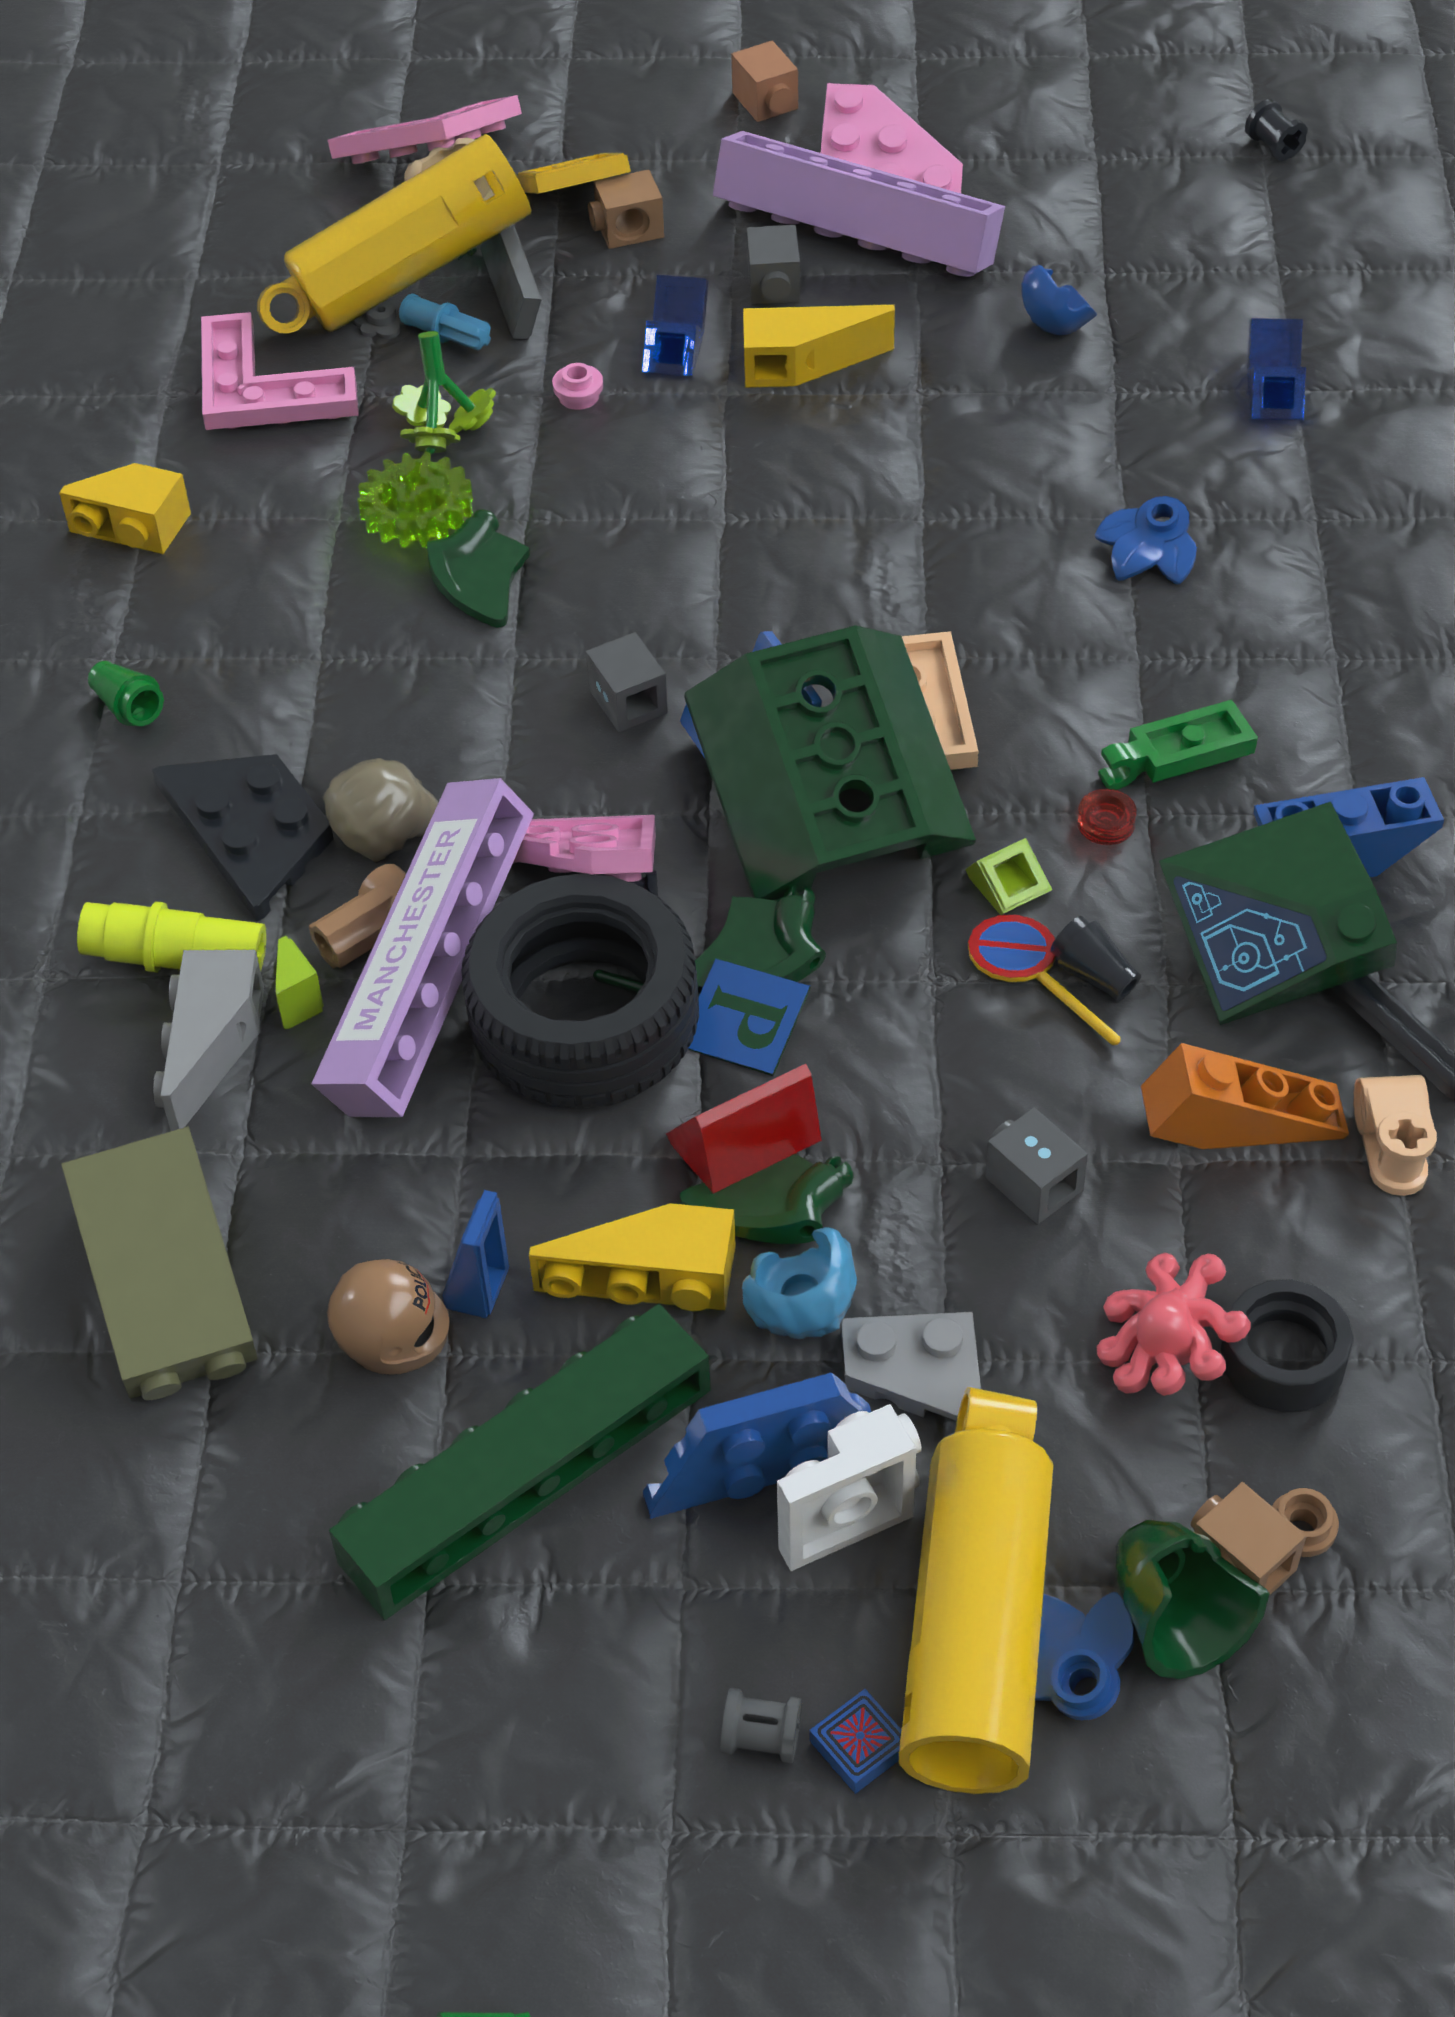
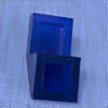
(676, 327)
(1275, 369)

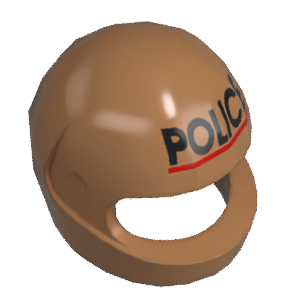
(381, 1314)

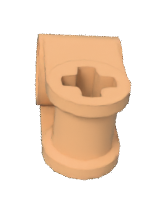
(1395, 1130)

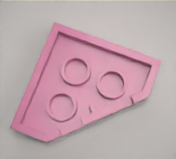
(876, 133)
(592, 845)

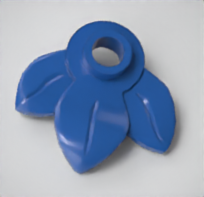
(1143, 542)
(1080, 1648)

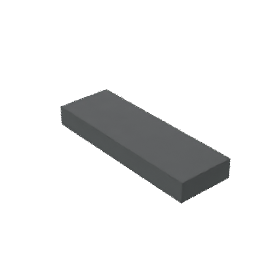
(512, 281)

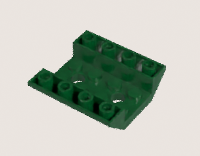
(788, 761)

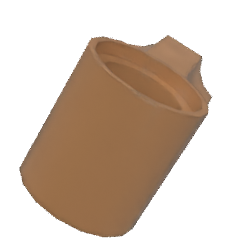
(357, 923)

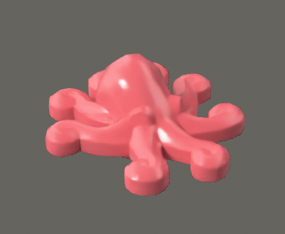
(1169, 1327)

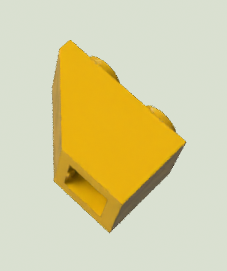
(128, 506)

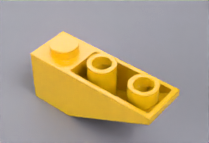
(808, 342)
(654, 1256)

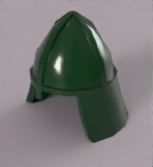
(1185, 1598)

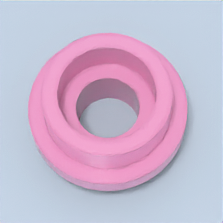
(578, 386)

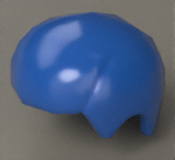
(1053, 307)

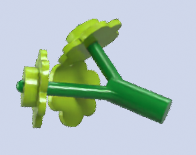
(426, 408)

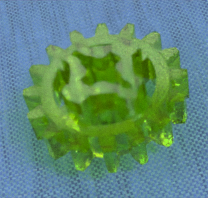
(415, 499)

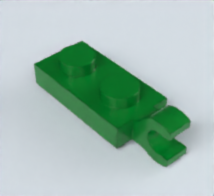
(1179, 745)

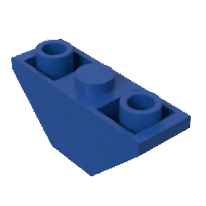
(1379, 819)

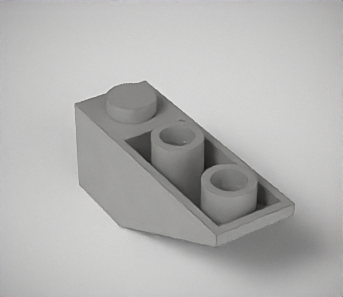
(212, 1025)

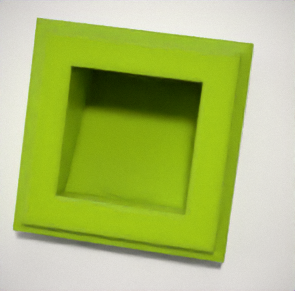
(1009, 877)
(296, 985)

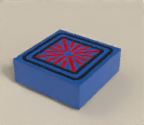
(858, 1740)

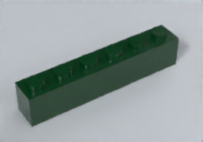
(519, 1460)

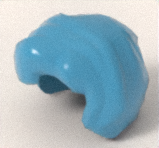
(802, 1292)

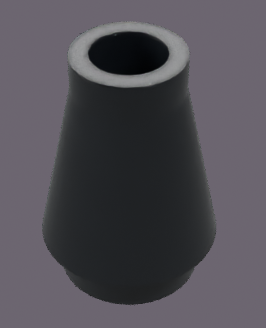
(1092, 956)

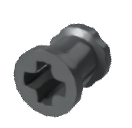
(761, 1725)

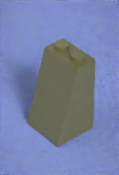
(159, 1264)

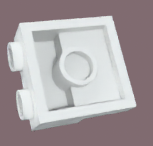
(852, 1493)

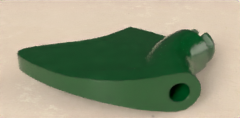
(477, 567)
(767, 937)
(780, 1201)

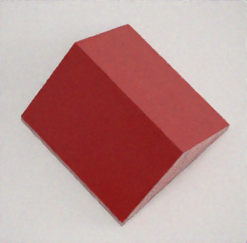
(750, 1130)

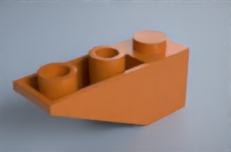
(1235, 1102)

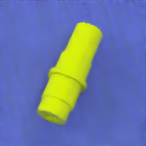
(159, 934)

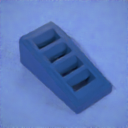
(479, 1261)

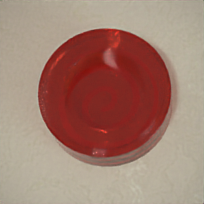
(1106, 816)

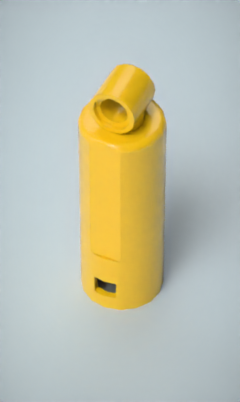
(399, 238)
(979, 1601)

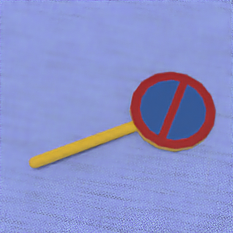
(1018, 951)

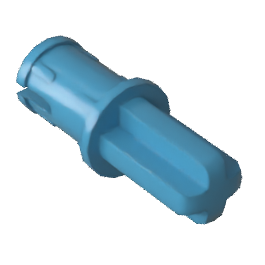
(445, 320)

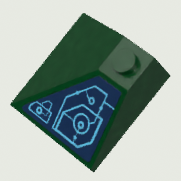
(1279, 912)

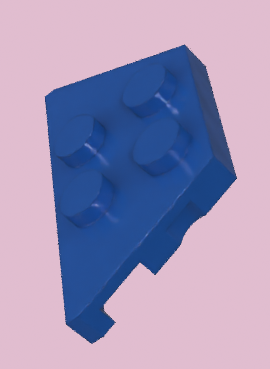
(751, 1443)

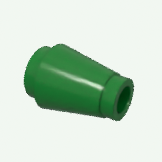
(127, 693)

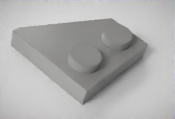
(912, 1360)

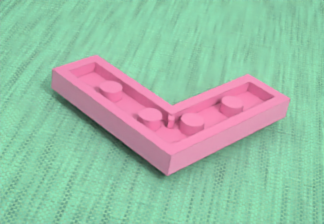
(435, 131)
(239, 398)

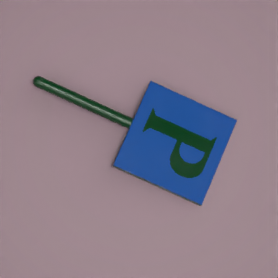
(741, 1014)

